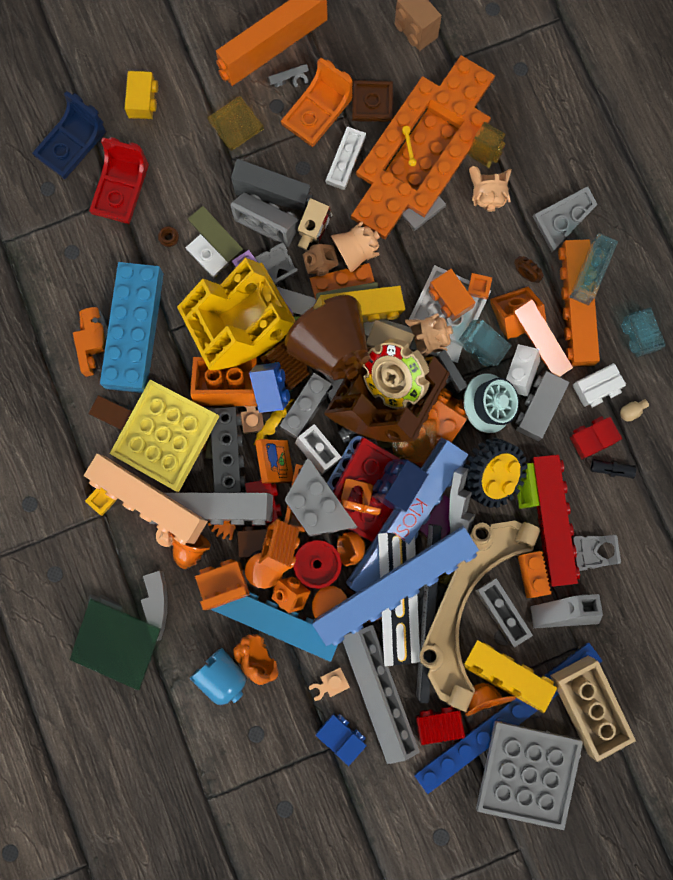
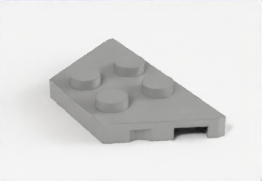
(316, 503)

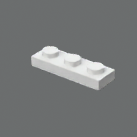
(345, 158)

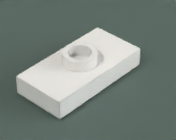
(207, 256)

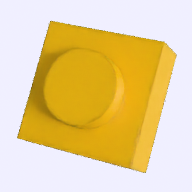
(100, 501)

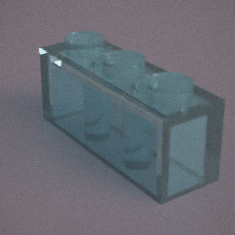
(593, 269)

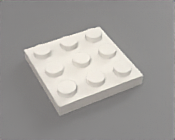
(427, 307)

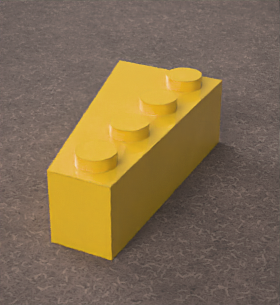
(375, 303)
(510, 677)

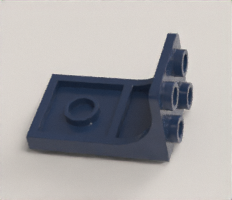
(71, 137)

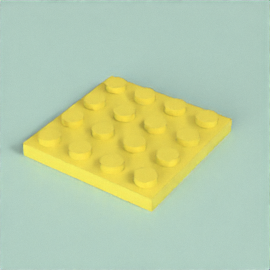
(164, 435)

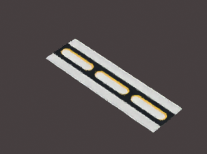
(400, 624)

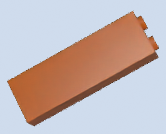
(269, 38)

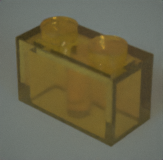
(487, 145)

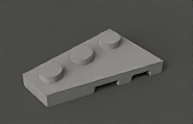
(562, 217)

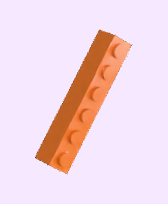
(580, 318)

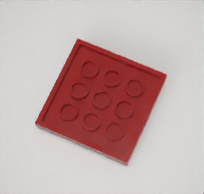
(366, 466)

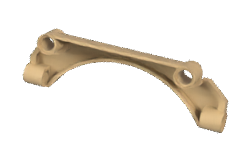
(447, 671)

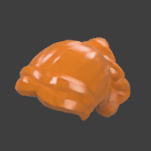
(255, 660)

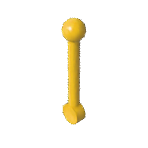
(406, 131)

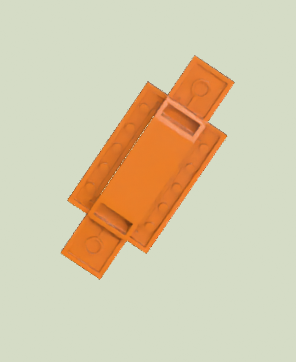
(437, 144)

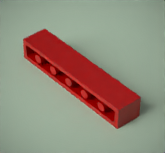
(554, 522)

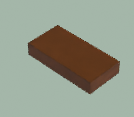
(110, 412)

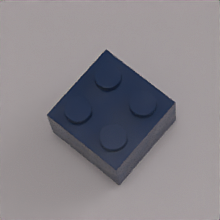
(399, 484)

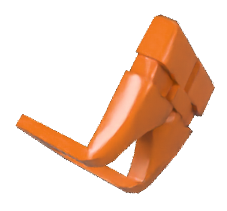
(367, 492)

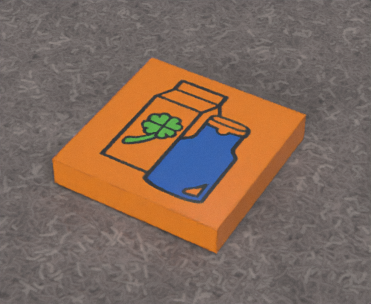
(274, 461)

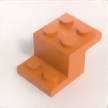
(222, 584)

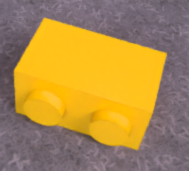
(140, 95)

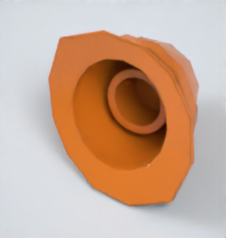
(189, 554)

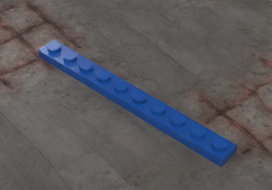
(479, 738)

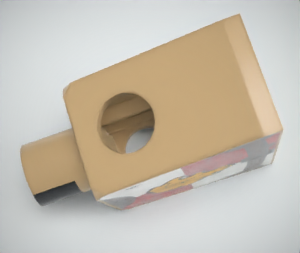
(317, 216)

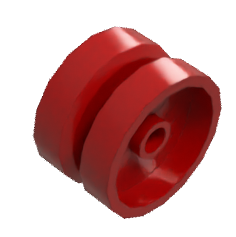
(329, 560)

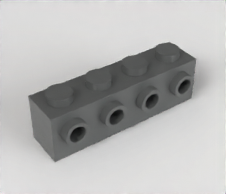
(226, 451)

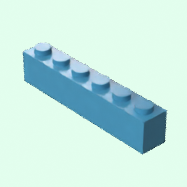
(277, 623)

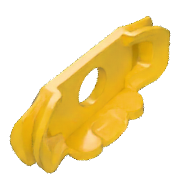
(273, 421)

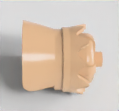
(490, 190)
(357, 245)
(430, 334)

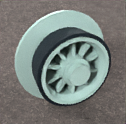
(490, 403)

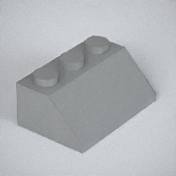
(265, 218)

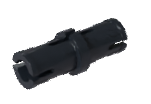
(613, 468)

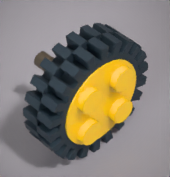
(495, 472)

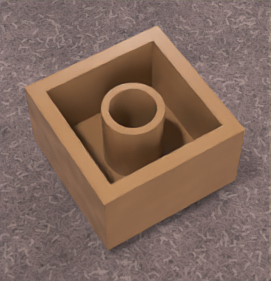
(418, 21)

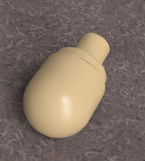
(633, 410)

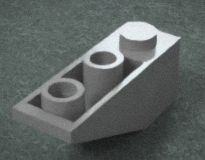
(568, 612)

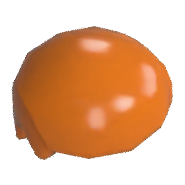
(351, 548)

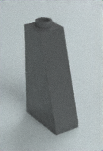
(270, 186)

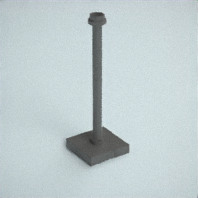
(454, 380)

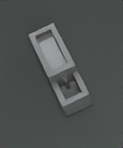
(156, 604)

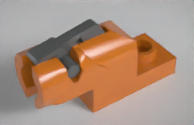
(90, 338)

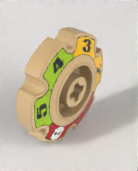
(396, 373)

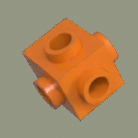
(290, 594)

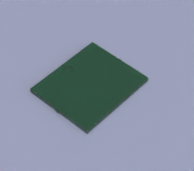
(115, 644)

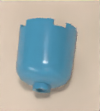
(220, 679)

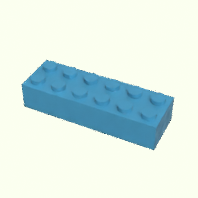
(132, 327)

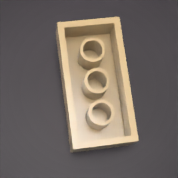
(593, 708)

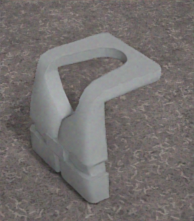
(276, 260)
(587, 551)

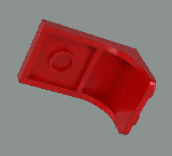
(119, 181)

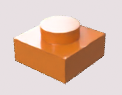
(479, 286)

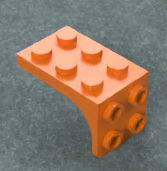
(320, 103)
(449, 417)

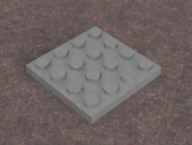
(529, 775)

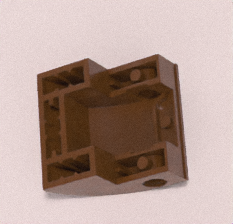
(368, 416)

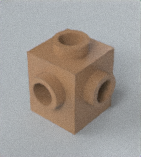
(320, 259)

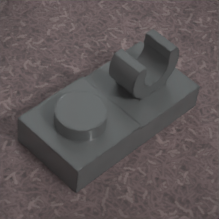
(279, 78)

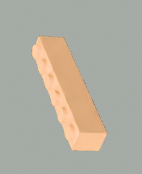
(146, 499)

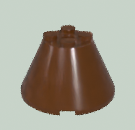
(330, 338)

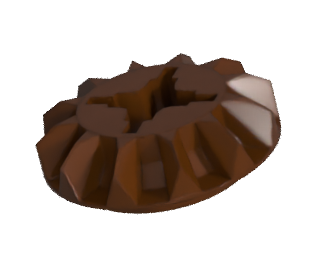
(528, 269)

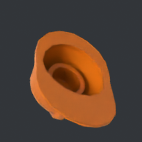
(486, 697)

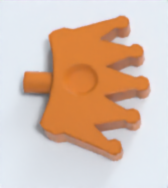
(227, 528)

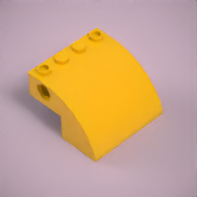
(237, 317)

